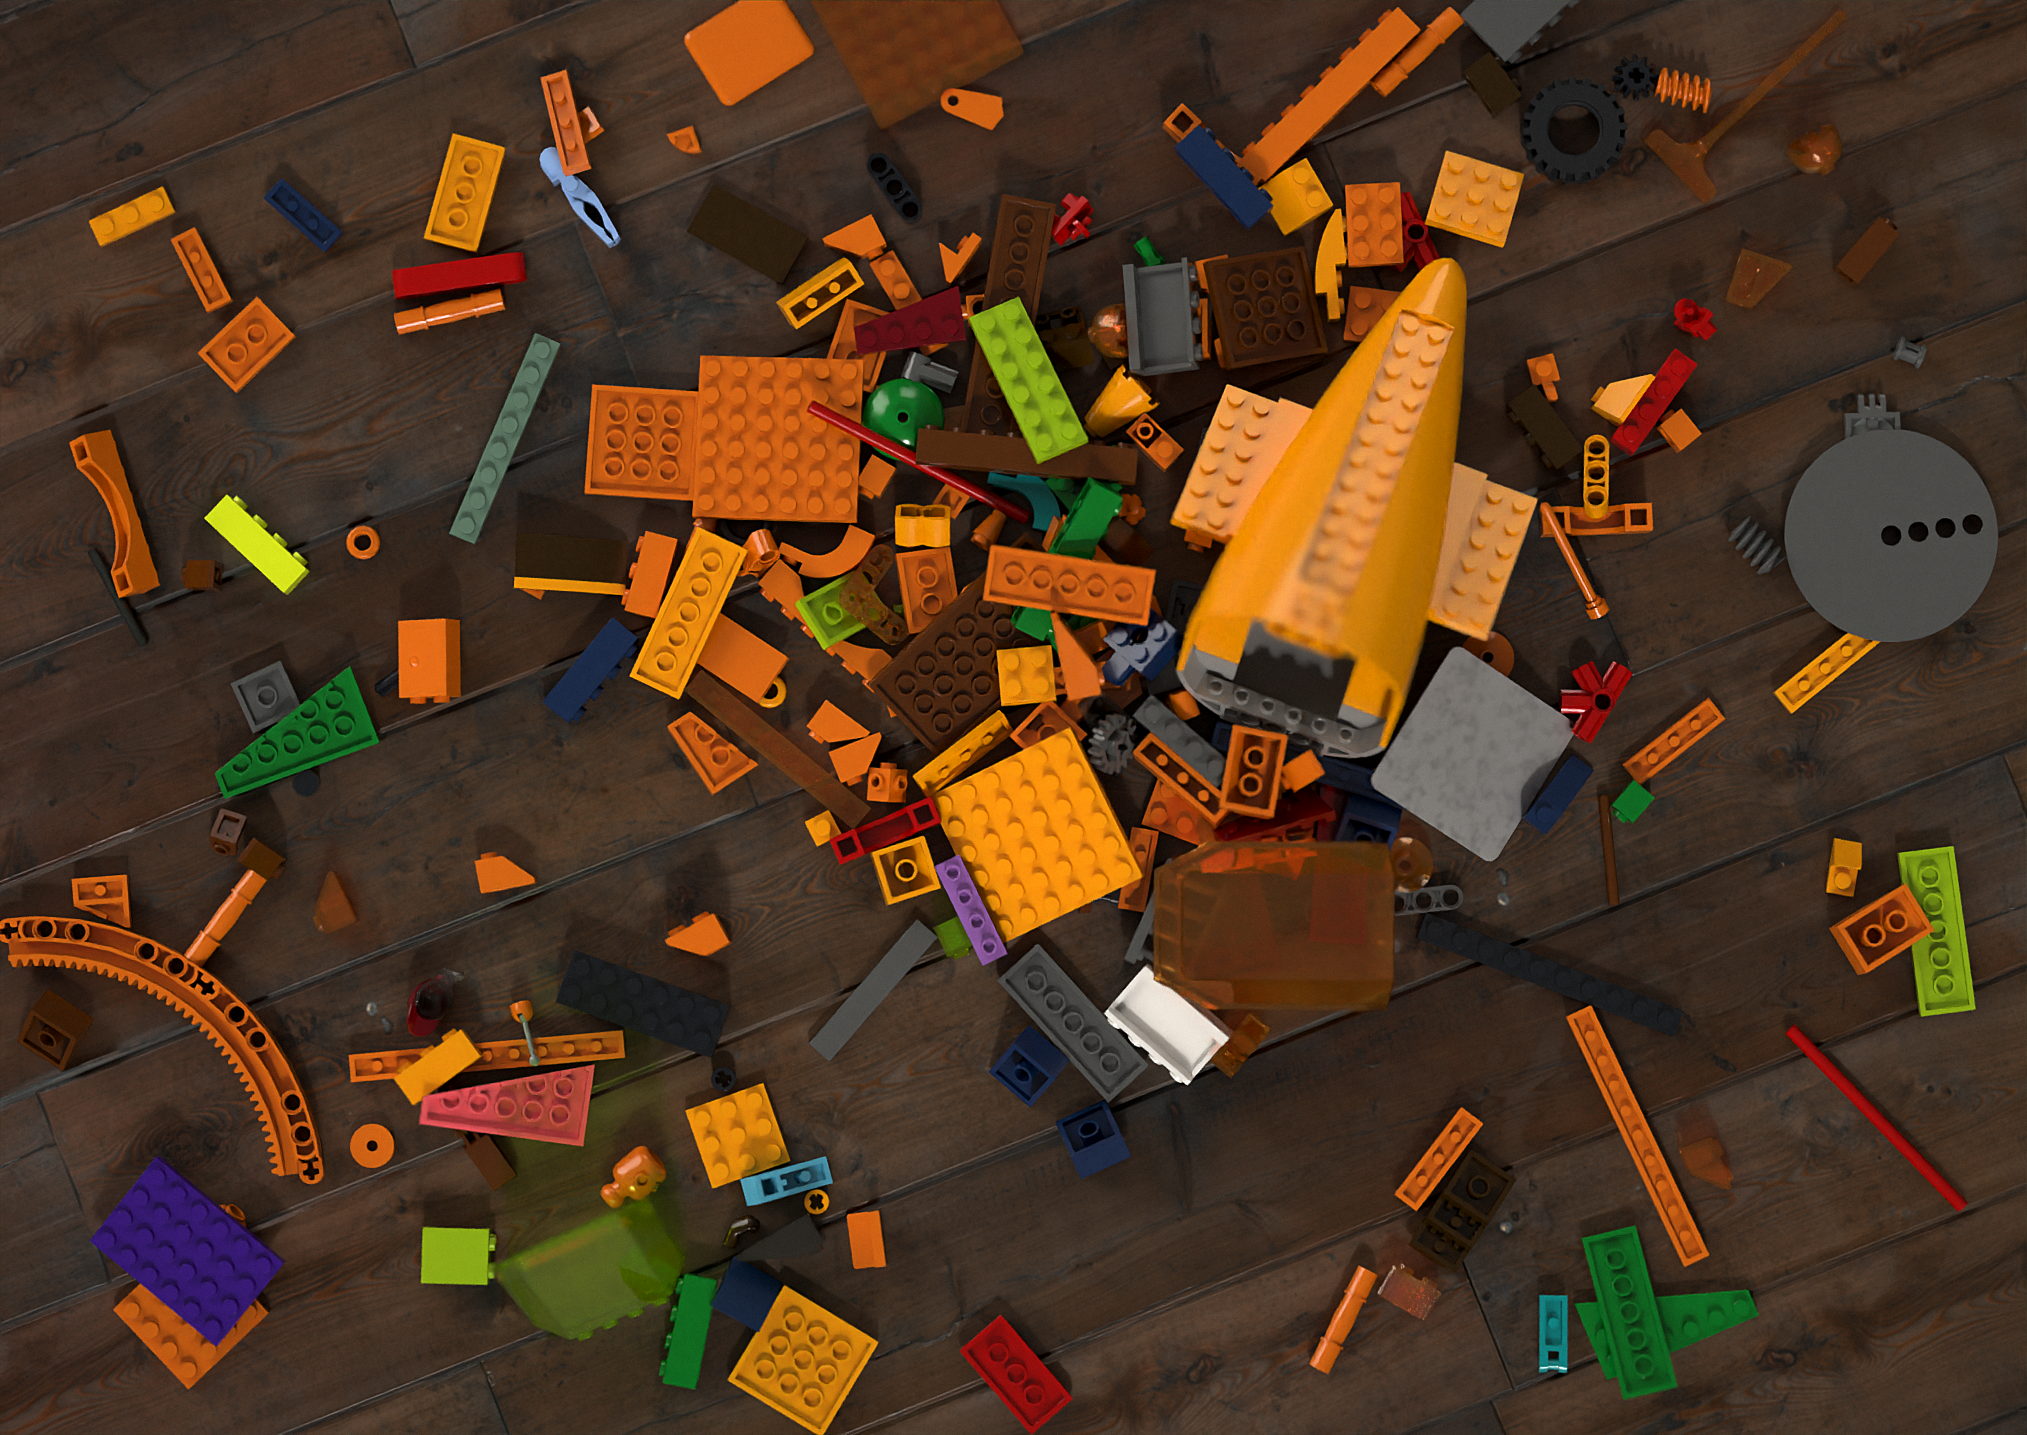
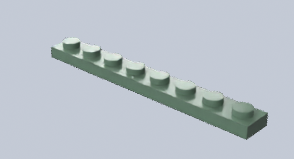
(505, 438)

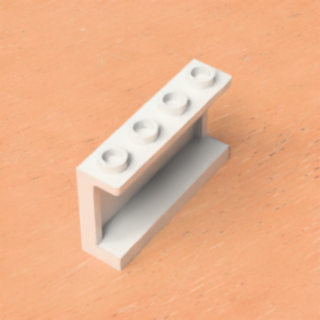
(1168, 1025)

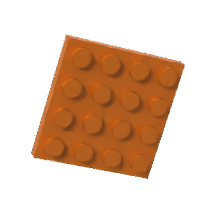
(642, 443)
(176, 1341)

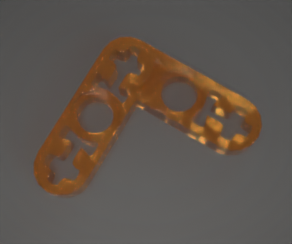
(863, 593)

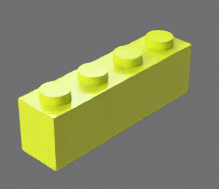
(257, 544)

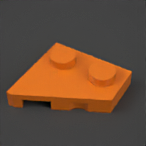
(104, 897)

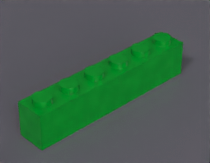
(1077, 538)

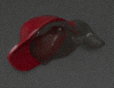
(431, 1002)

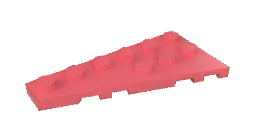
(532, 1107)

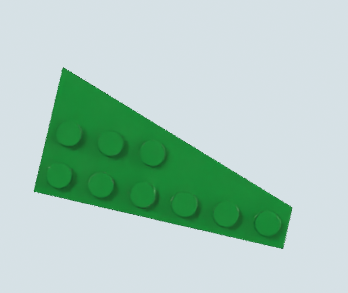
(315, 732)
(1682, 1317)

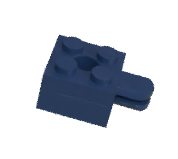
(1147, 654)

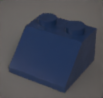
(1368, 821)
(1029, 1066)
(1093, 1139)

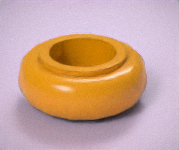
(781, 686)

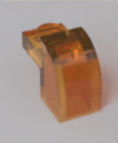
(1241, 1044)

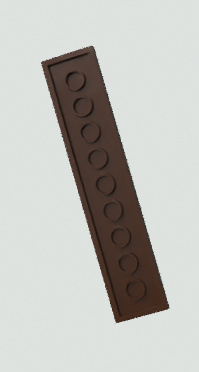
(1013, 272)

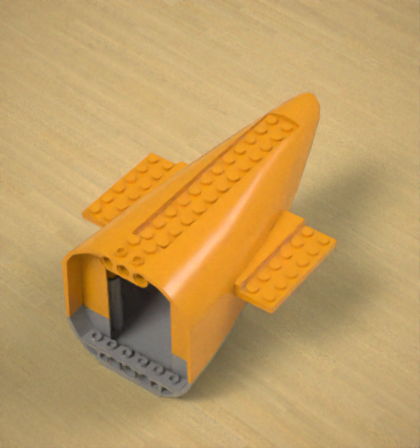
(1346, 534)

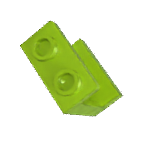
(457, 1255)

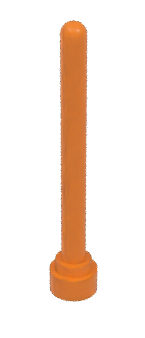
(1595, 605)

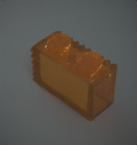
(1409, 1292)

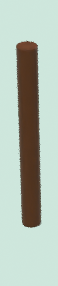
(1608, 850)

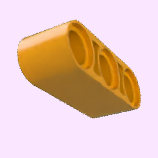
(1596, 488)

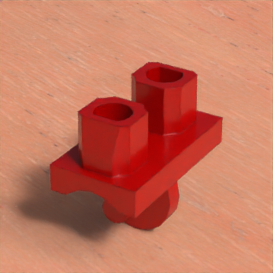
(1073, 221)
(1693, 319)

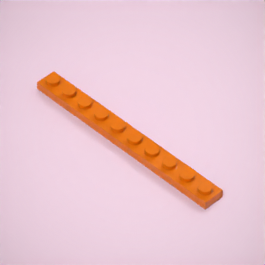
(500, 1054)
(1637, 1136)

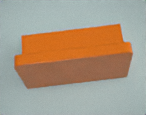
(866, 1239)

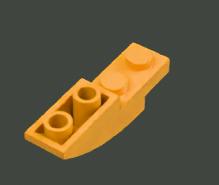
(1331, 254)

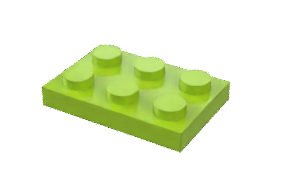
(827, 617)

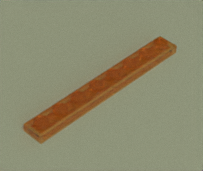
(777, 749)

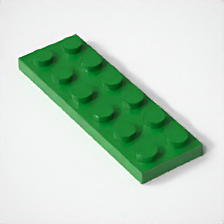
(1629, 1313)

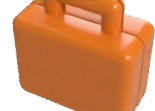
(748, 47)

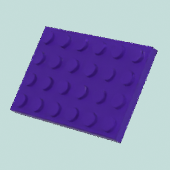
(187, 1250)

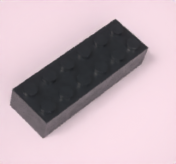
(643, 1003)

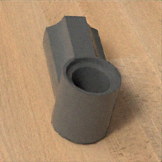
(929, 373)

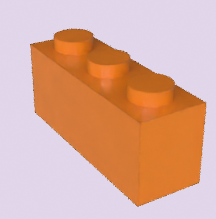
(650, 574)

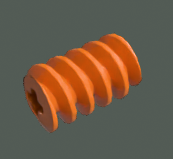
(1683, 89)

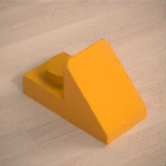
(1843, 867)

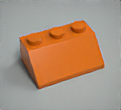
(1253, 772)

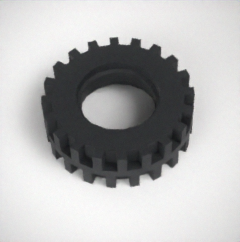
(1564, 166)

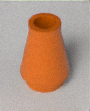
(989, 530)

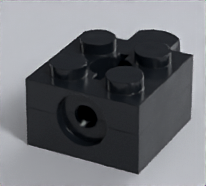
(1181, 607)

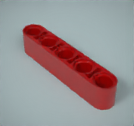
(459, 275)

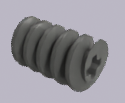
(1756, 546)

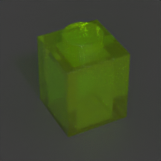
(953, 938)

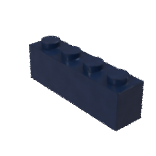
(1223, 177)
(591, 670)

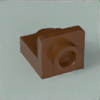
(227, 832)

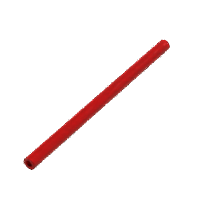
(908, 456)
(1876, 1118)

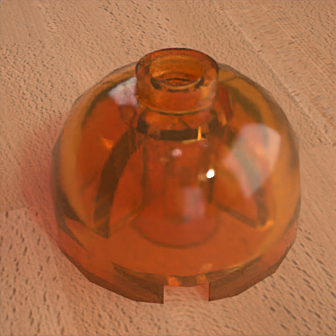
(1816, 151)
(1110, 331)

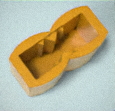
(922, 525)

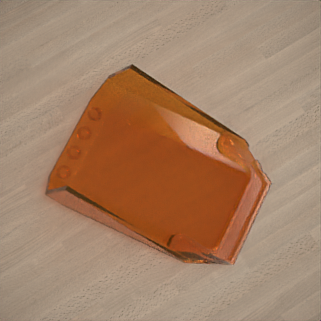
(1277, 925)

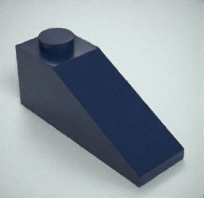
(1557, 795)

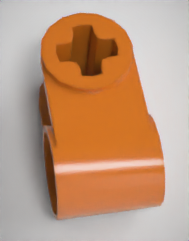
(761, 554)

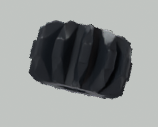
(1628, 84)

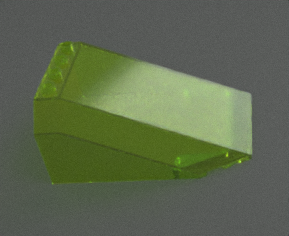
(598, 1271)

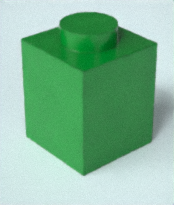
(1631, 802)

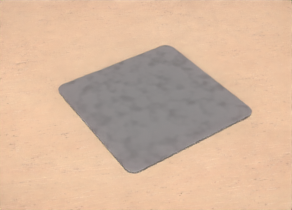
(1472, 754)

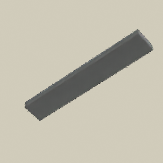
(873, 990)

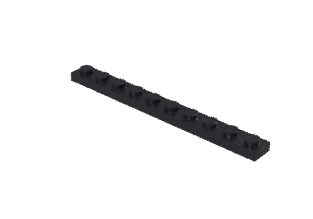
(1549, 974)

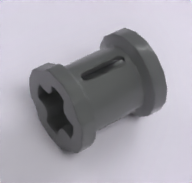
(1909, 352)

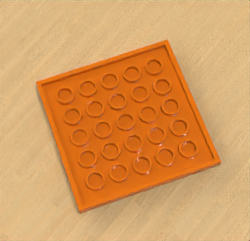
(762, 448)

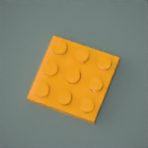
(1474, 199)
(738, 1135)

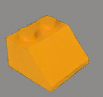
(1297, 197)
(905, 870)

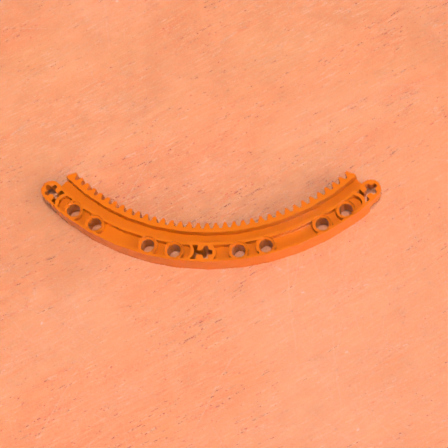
(264, 1067)

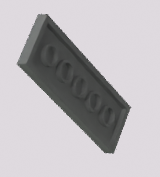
(1073, 1022)

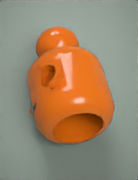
(634, 1177)

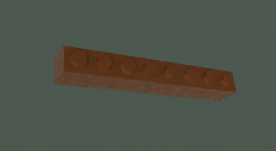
(1013, 456)

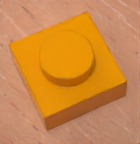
(822, 828)

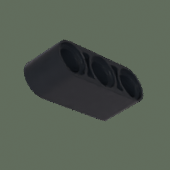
(897, 201)

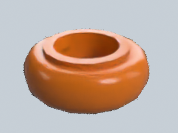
(354, 534)

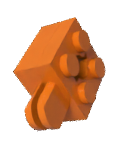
(1048, 721)

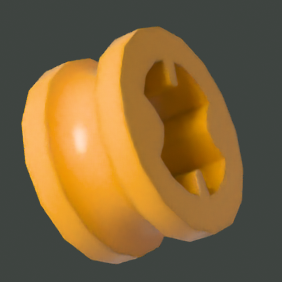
(825, 1201)

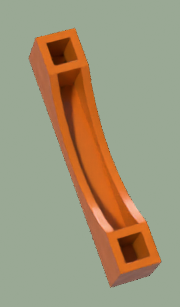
(100, 462)
(786, 588)

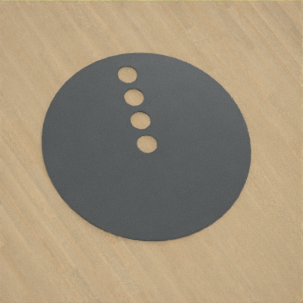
(1838, 544)

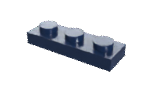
(303, 215)

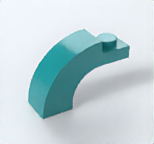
(1034, 491)

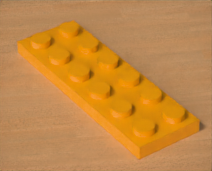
(689, 612)

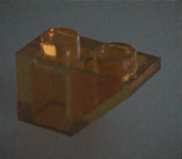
(1704, 1162)

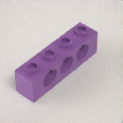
(970, 910)

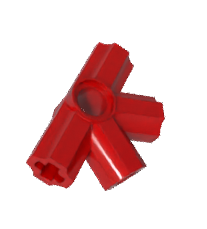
(1420, 250)
(1583, 700)

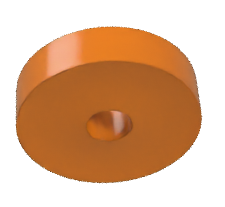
(363, 1154)

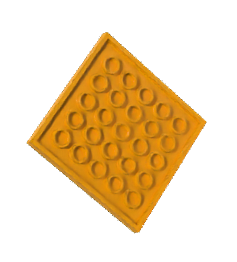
(1037, 835)

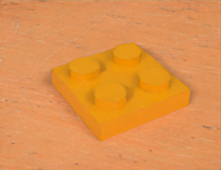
(1026, 675)

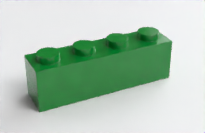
(690, 1330)

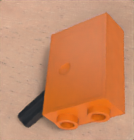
(426, 662)

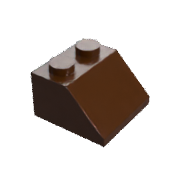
(54, 1029)

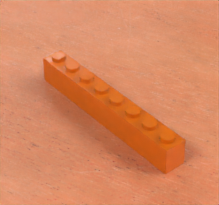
(1332, 94)

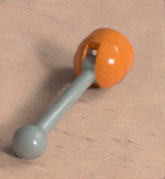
(522, 1013)

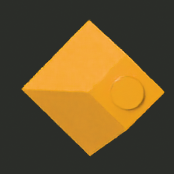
(1620, 398)

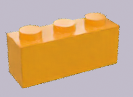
(820, 293)
(437, 1065)

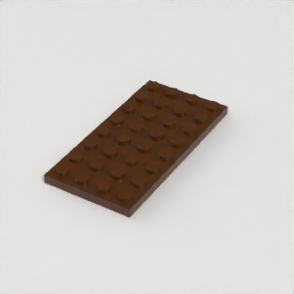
(949, 671)

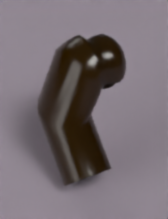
(740, 1226)

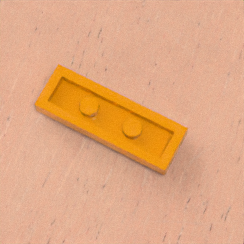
(132, 216)

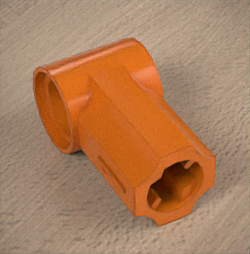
(1181, 704)

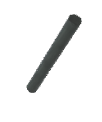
(121, 603)

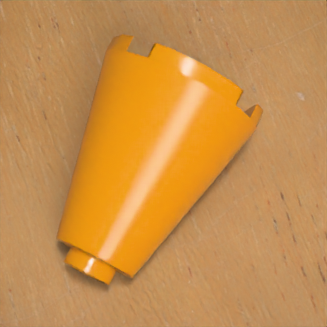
(1119, 403)

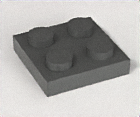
(266, 696)

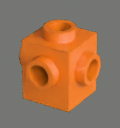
(887, 783)

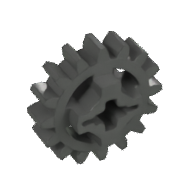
(1113, 743)

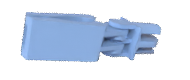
(578, 195)

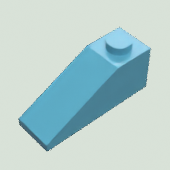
(786, 1181)

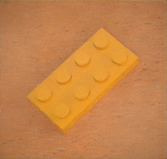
(465, 193)

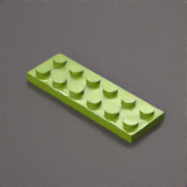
(1028, 380)
(1942, 956)

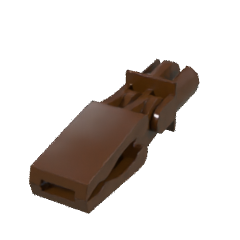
(485, 1153)

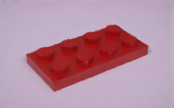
(1016, 1374)

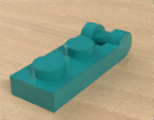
(1553, 1332)

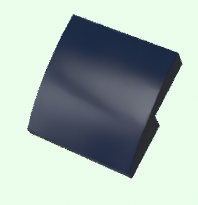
(746, 1294)

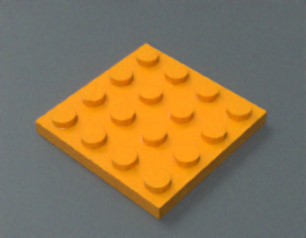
(803, 1361)

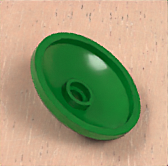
(900, 397)

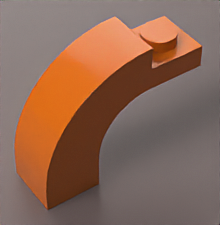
(834, 564)

